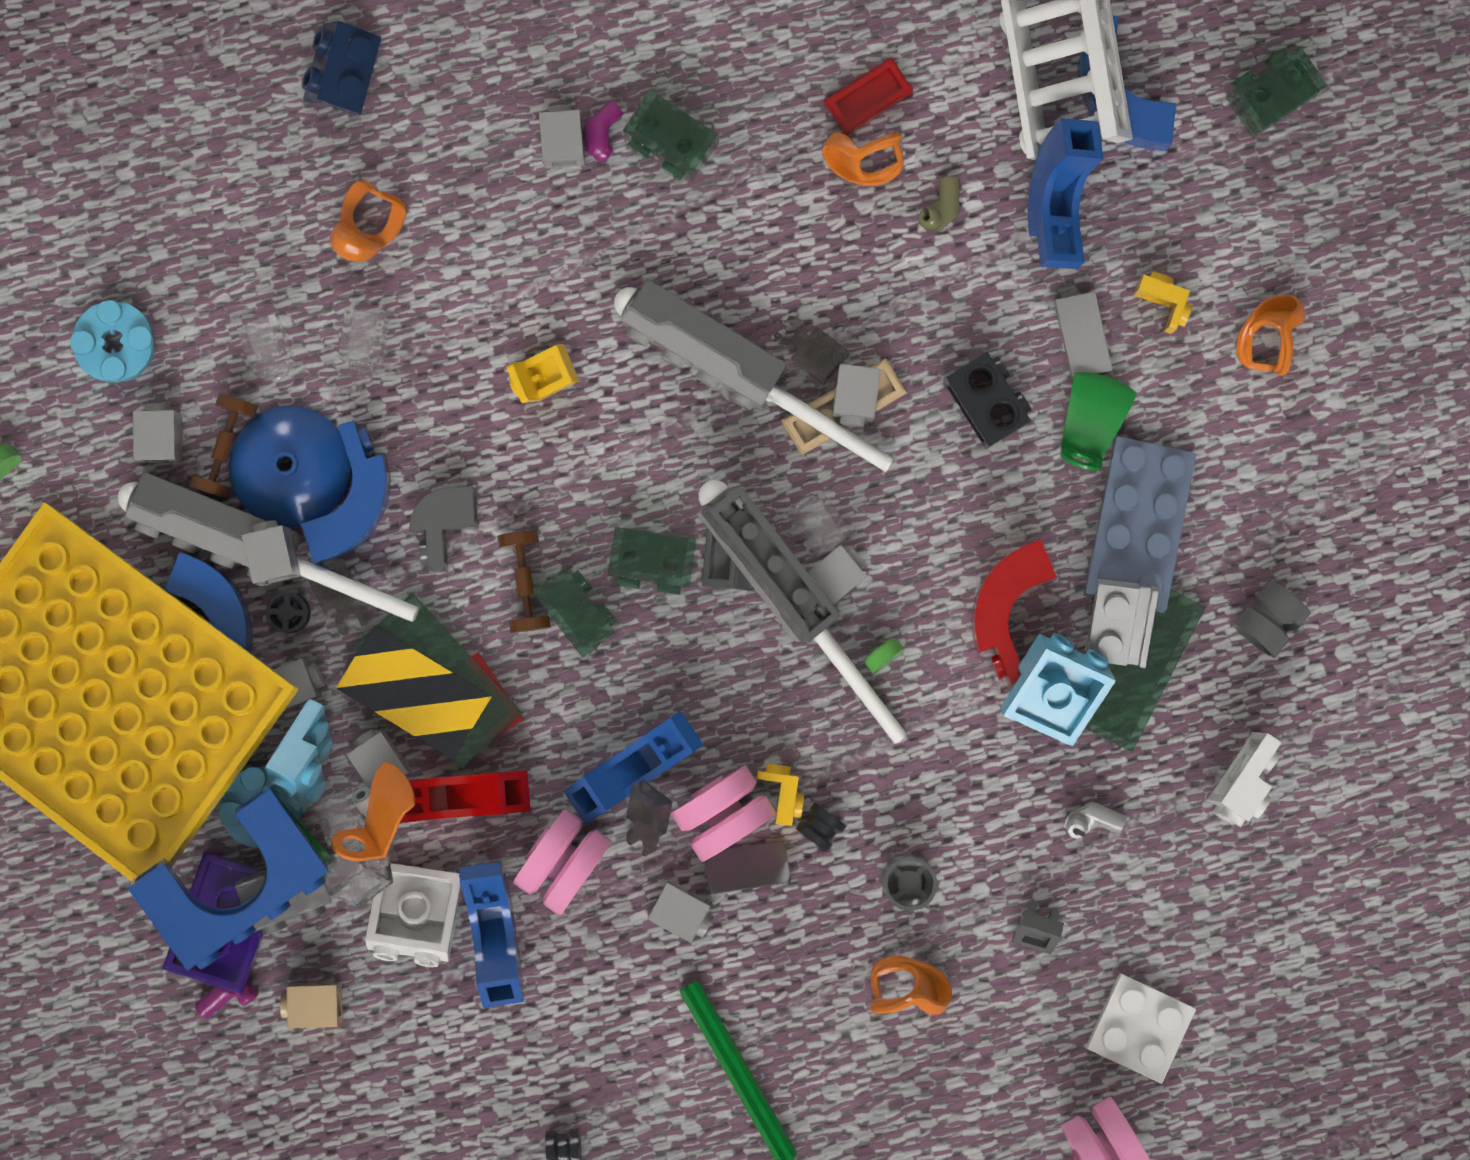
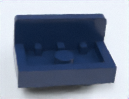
(341, 67)

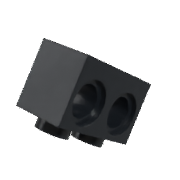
(978, 405)

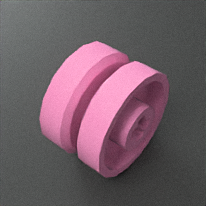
(725, 816)
(560, 860)
(1114, 1141)

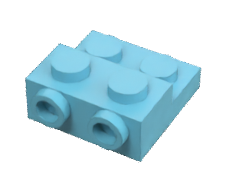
(1058, 688)
(296, 764)

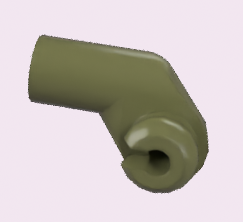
(943, 210)

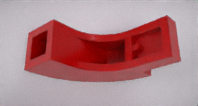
(995, 599)
(469, 795)

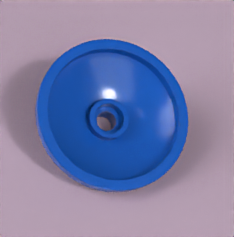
(318, 469)

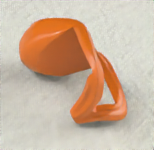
(845, 158)
(353, 243)
(1284, 314)
(930, 990)

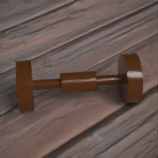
(223, 445)
(524, 581)

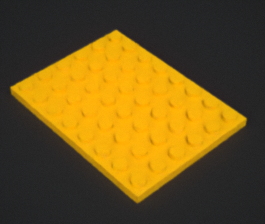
(119, 698)

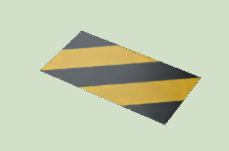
(413, 692)

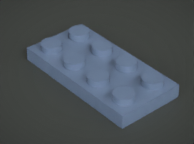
(1141, 516)

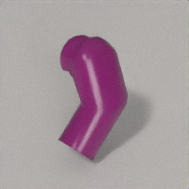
(597, 133)
(218, 997)

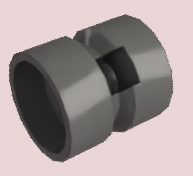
(1271, 618)
(909, 882)

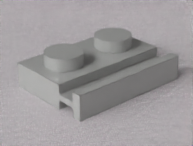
(1122, 621)

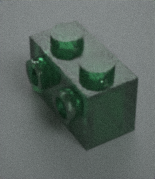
(1275, 91)
(670, 136)
(652, 559)
(575, 613)

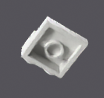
(1240, 790)
(415, 916)

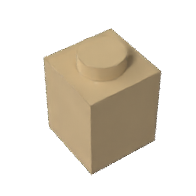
(312, 1004)

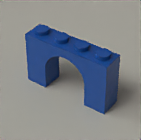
(200, 930)

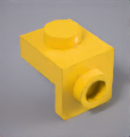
(1160, 290)
(542, 374)
(789, 801)

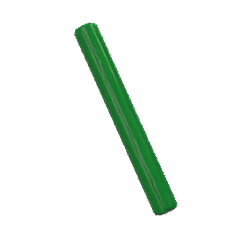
(737, 1071)

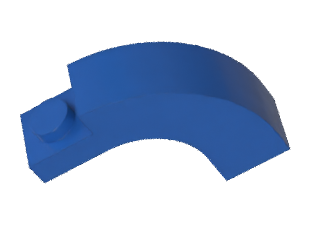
(1149, 120)
(1056, 188)
(364, 506)
(215, 595)
(639, 761)
(493, 934)

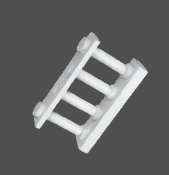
(1102, 80)

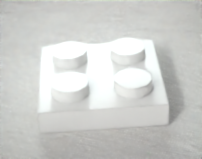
(1140, 1028)

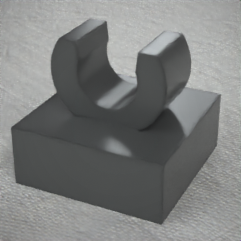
(1038, 931)

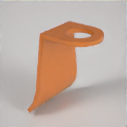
(388, 802)

